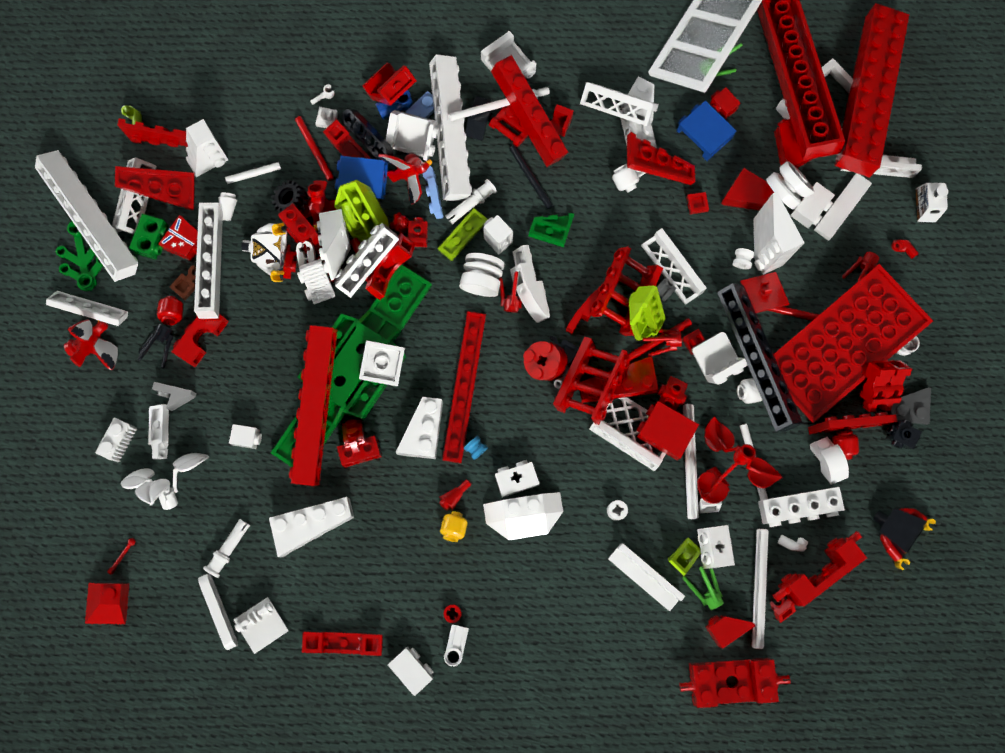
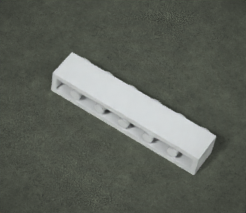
(208, 261)

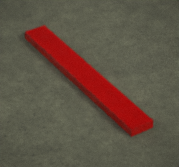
(464, 387)

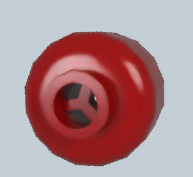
(170, 310)
(848, 443)

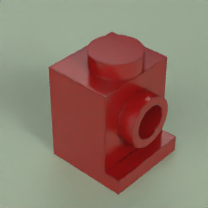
(418, 238)

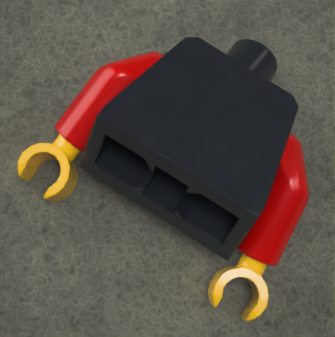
(901, 531)

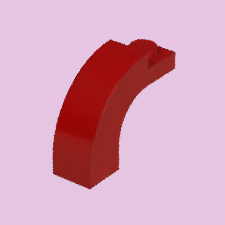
(379, 278)

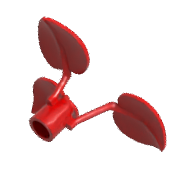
(760, 472)

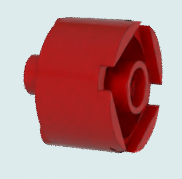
(535, 358)

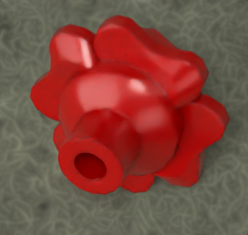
(399, 223)

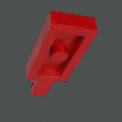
(353, 434)

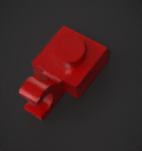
(289, 263)

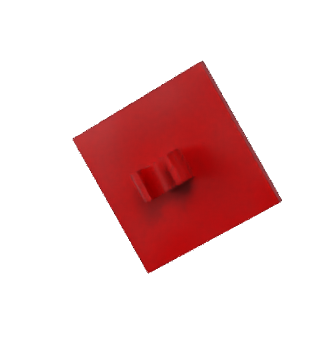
(765, 292)

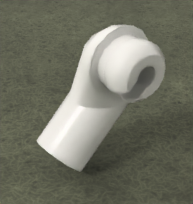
(800, 545)

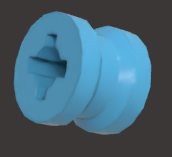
(475, 447)

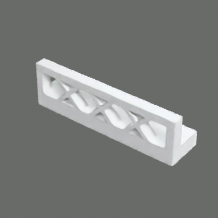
(624, 98)
(897, 166)
(125, 201)
(680, 264)
(645, 577)

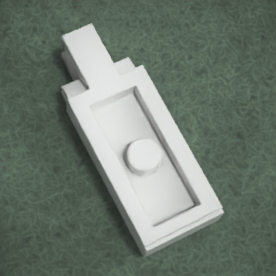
(158, 431)

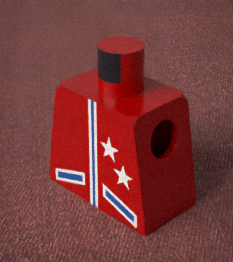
(181, 239)

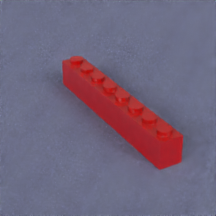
(313, 406)

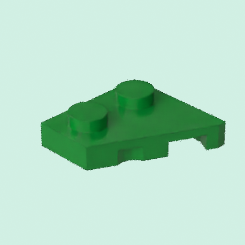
(551, 228)

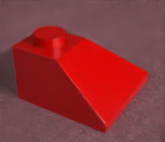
(107, 603)

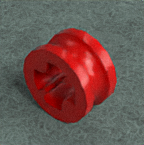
(447, 617)

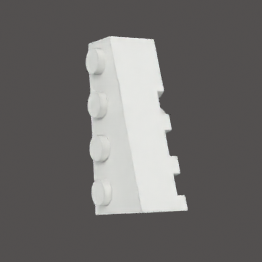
(304, 525)

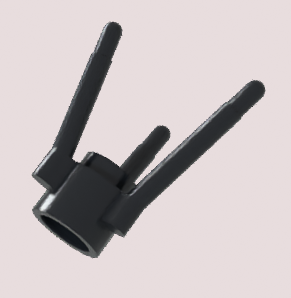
(160, 334)

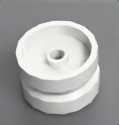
(790, 185)

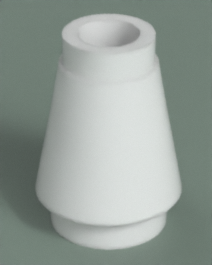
(227, 203)

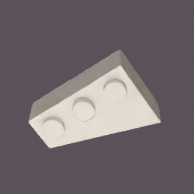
(203, 149)
(423, 431)

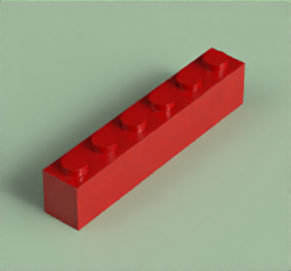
(529, 111)

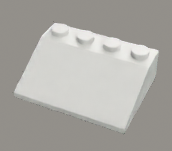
(774, 235)

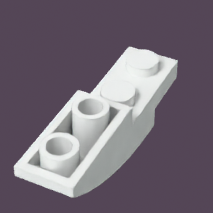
(529, 290)

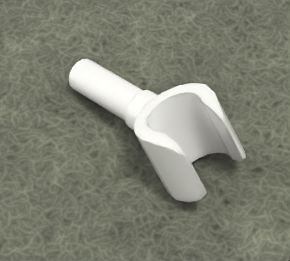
(328, 95)

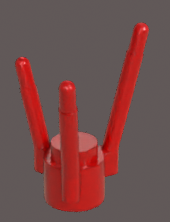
(867, 263)
(512, 302)
(671, 337)

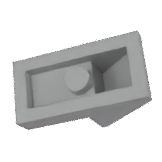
(176, 395)

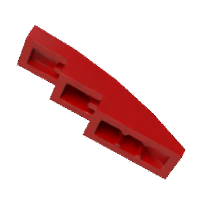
(584, 311)

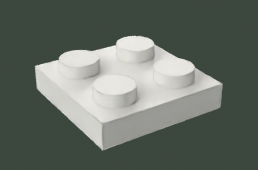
(381, 363)

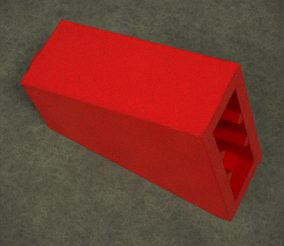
(787, 144)
(748, 192)

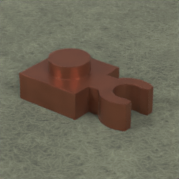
(185, 285)

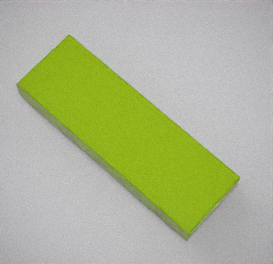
(462, 234)

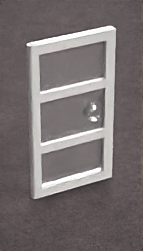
(703, 42)

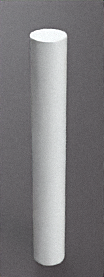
(253, 172)

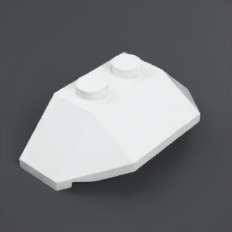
(524, 515)

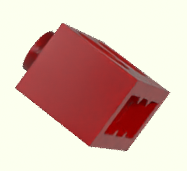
(368, 451)

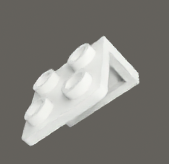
(718, 359)

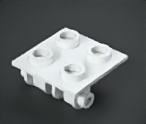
(260, 625)

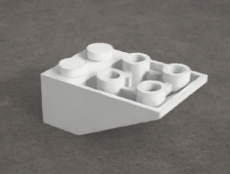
(334, 241)

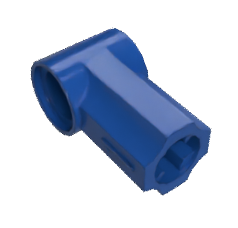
(385, 110)

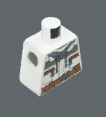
(931, 201)

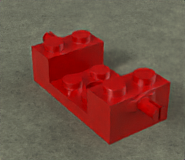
(845, 557)
(754, 679)

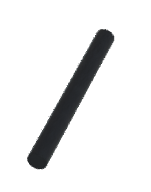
(529, 174)

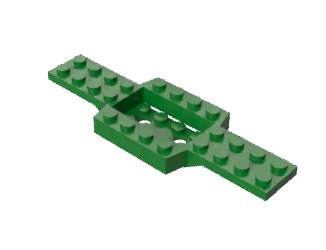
(380, 325)

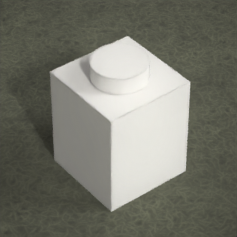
(245, 436)

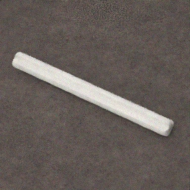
(691, 470)
(760, 582)

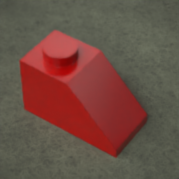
(726, 629)

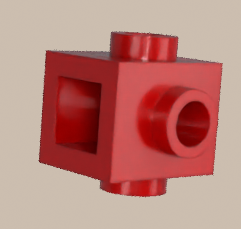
(673, 393)

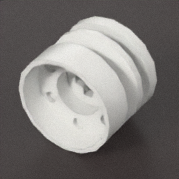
(482, 274)

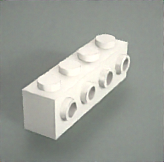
(366, 259)
(801, 505)

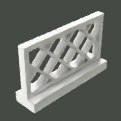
(622, 440)

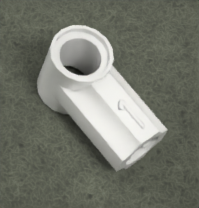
(456, 643)

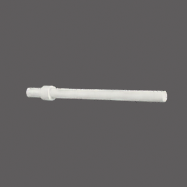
(490, 106)

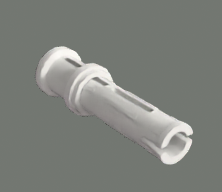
(478, 196)
(222, 556)

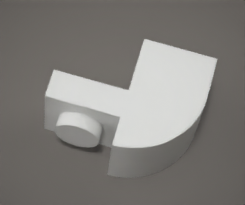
(832, 460)

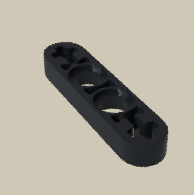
(369, 131)

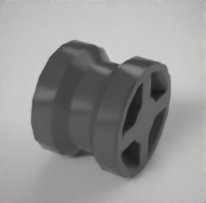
(665, 290)

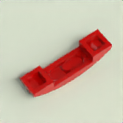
(343, 141)
(342, 643)

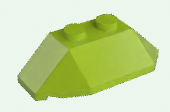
(359, 209)
(646, 312)

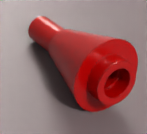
(451, 498)

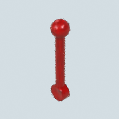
(131, 542)

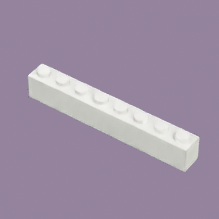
(451, 134)
(86, 215)

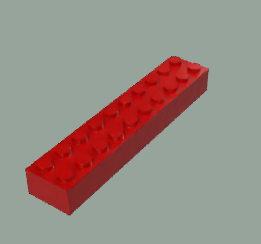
(801, 78)
(872, 90)

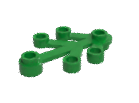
(82, 261)

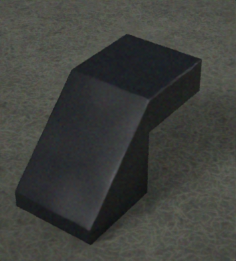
(477, 123)

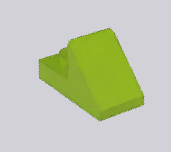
(685, 556)

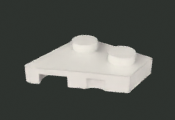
(643, 90)

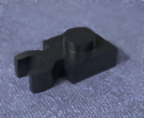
(570, 349)

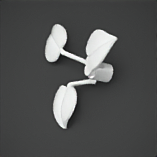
(161, 488)

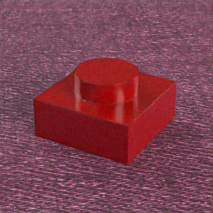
(697, 203)

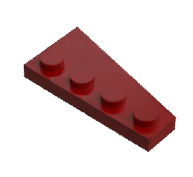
(155, 136)
(849, 422)

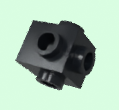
(903, 434)

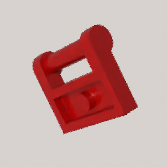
(508, 115)

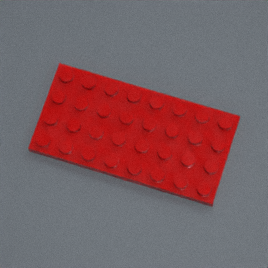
(836, 347)

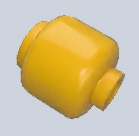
(453, 526)

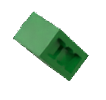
(144, 236)

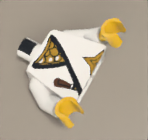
(268, 249)

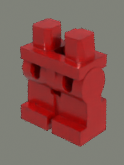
(884, 384)

